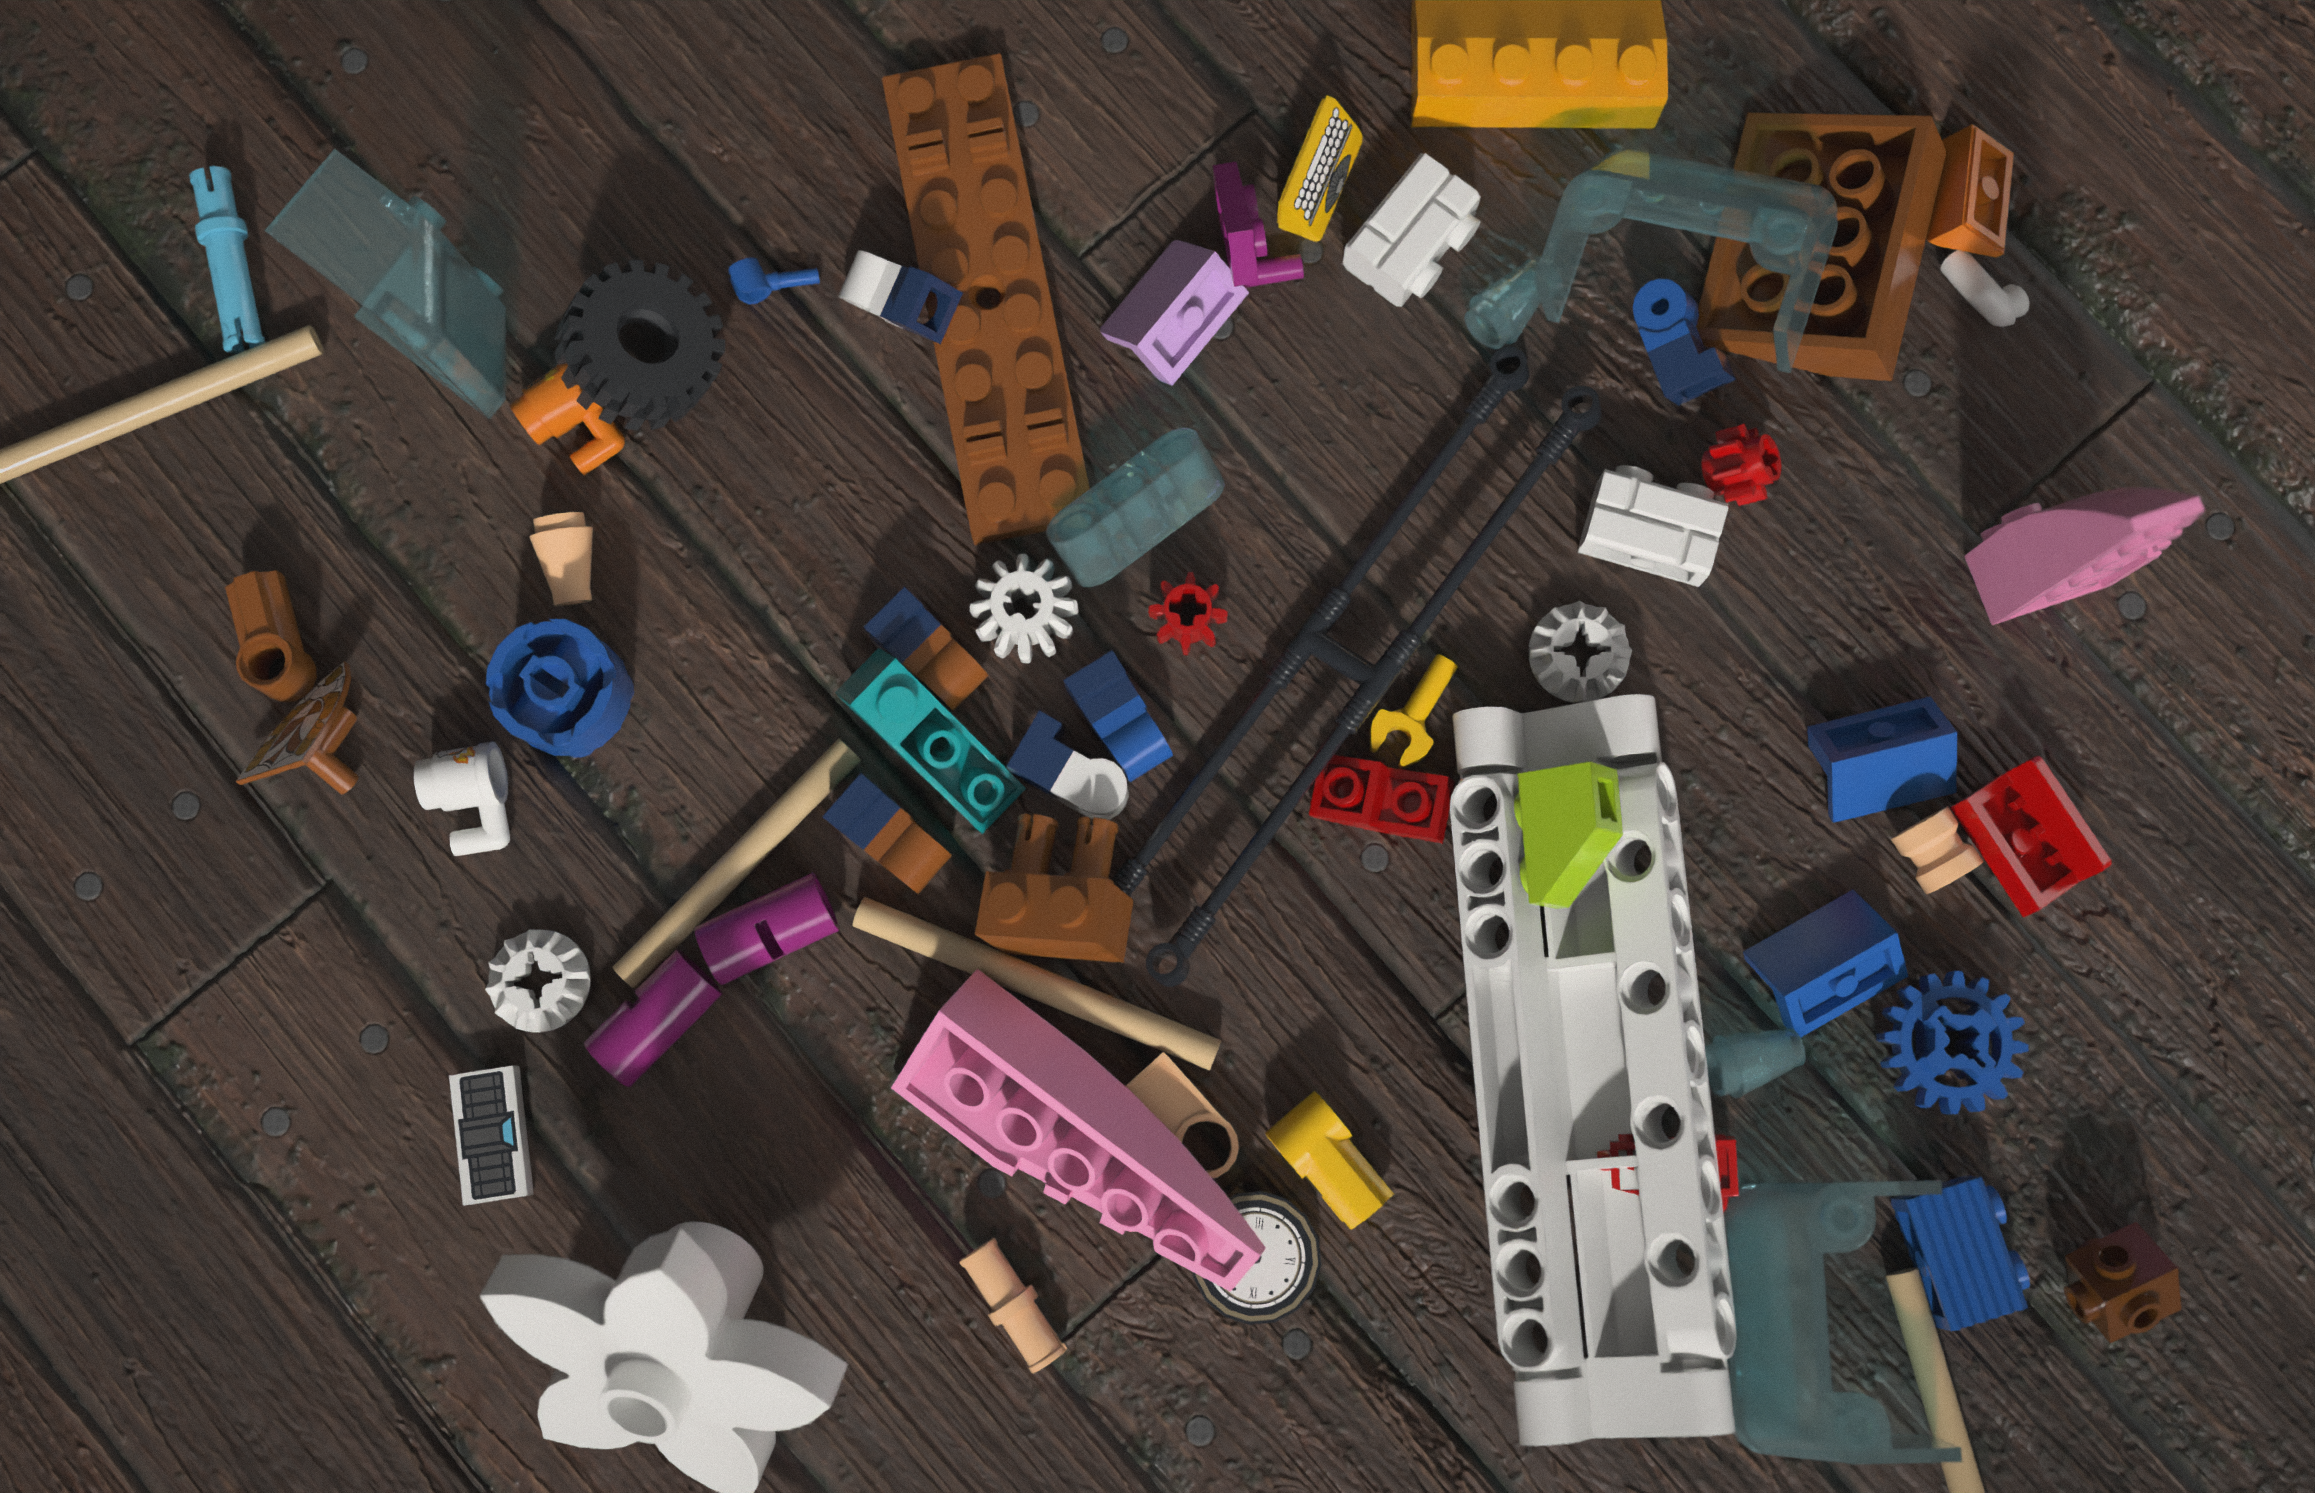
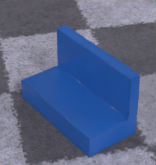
(1886, 758)
(1828, 962)

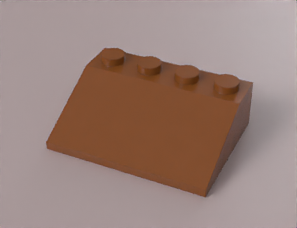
(1885, 192)

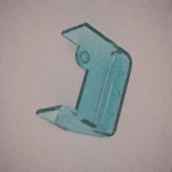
(1781, 218)
(404, 275)
(1781, 1321)

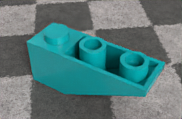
(930, 739)

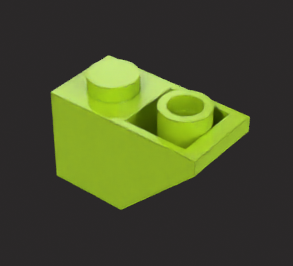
(1568, 828)

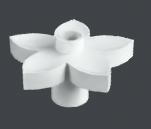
(665, 1353)

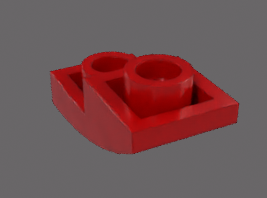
(1382, 798)

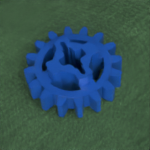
(1973, 1027)

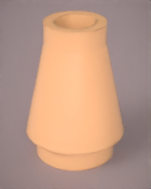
(565, 555)

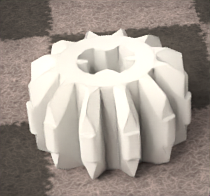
(1032, 588)

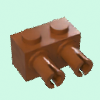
(1053, 914)

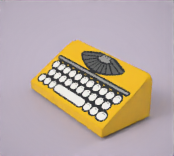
(1319, 172)

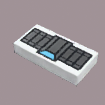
(491, 1135)

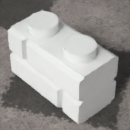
(1412, 231)
(1653, 525)

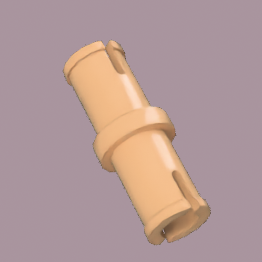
(1013, 1305)

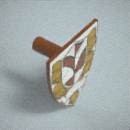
(310, 736)

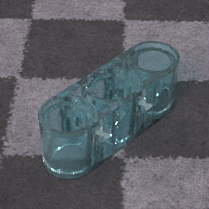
(1135, 507)

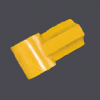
(1320, 1149)

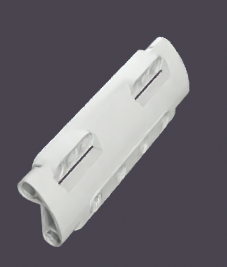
(1571, 1061)

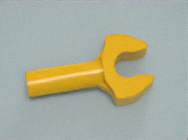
(1414, 713)

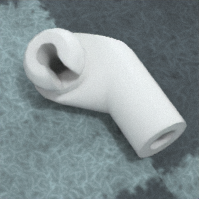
(1995, 304)

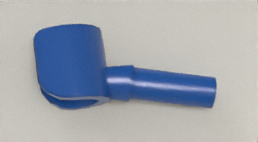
(754, 286)

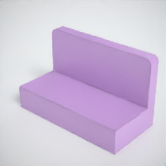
(1175, 309)

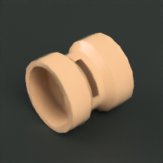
(1937, 850)

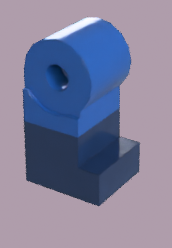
(1669, 332)
(1118, 716)

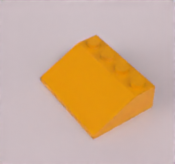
(1538, 63)

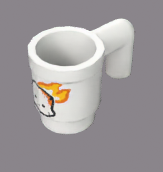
(467, 780)

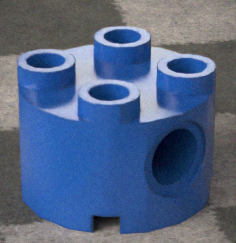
(558, 688)

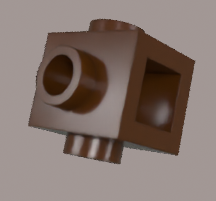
(2122, 1283)

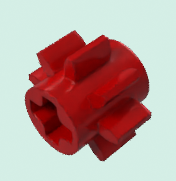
(1741, 464)
(1174, 604)

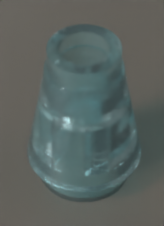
(1504, 307)
(1751, 1059)

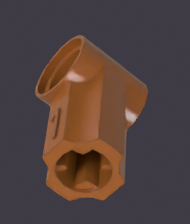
(268, 632)

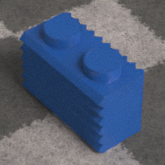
(1962, 1253)

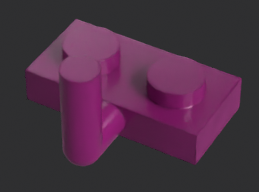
(1245, 233)

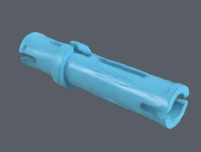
(223, 238)

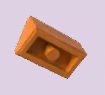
(1972, 194)

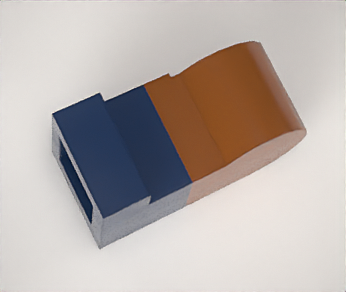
(925, 649)
(887, 833)

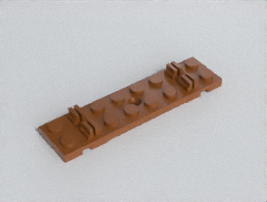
(979, 233)

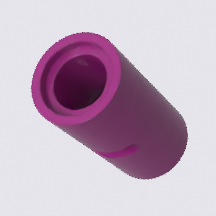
(766, 928)
(645, 1030)

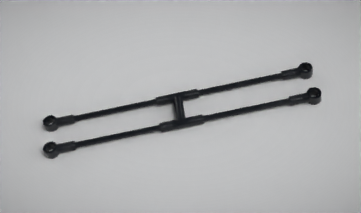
(1372, 679)

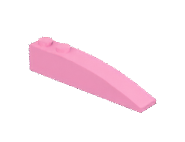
(2074, 547)
(1051, 1110)

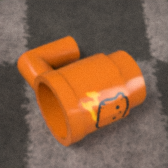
(552, 410)

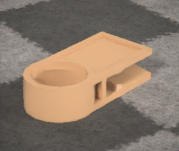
(1178, 1103)

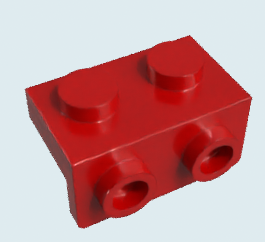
(2031, 835)

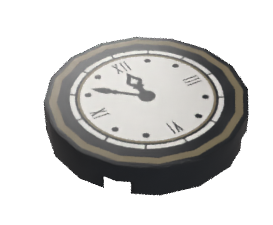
(1284, 1271)

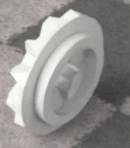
(1559, 671)
(559, 999)

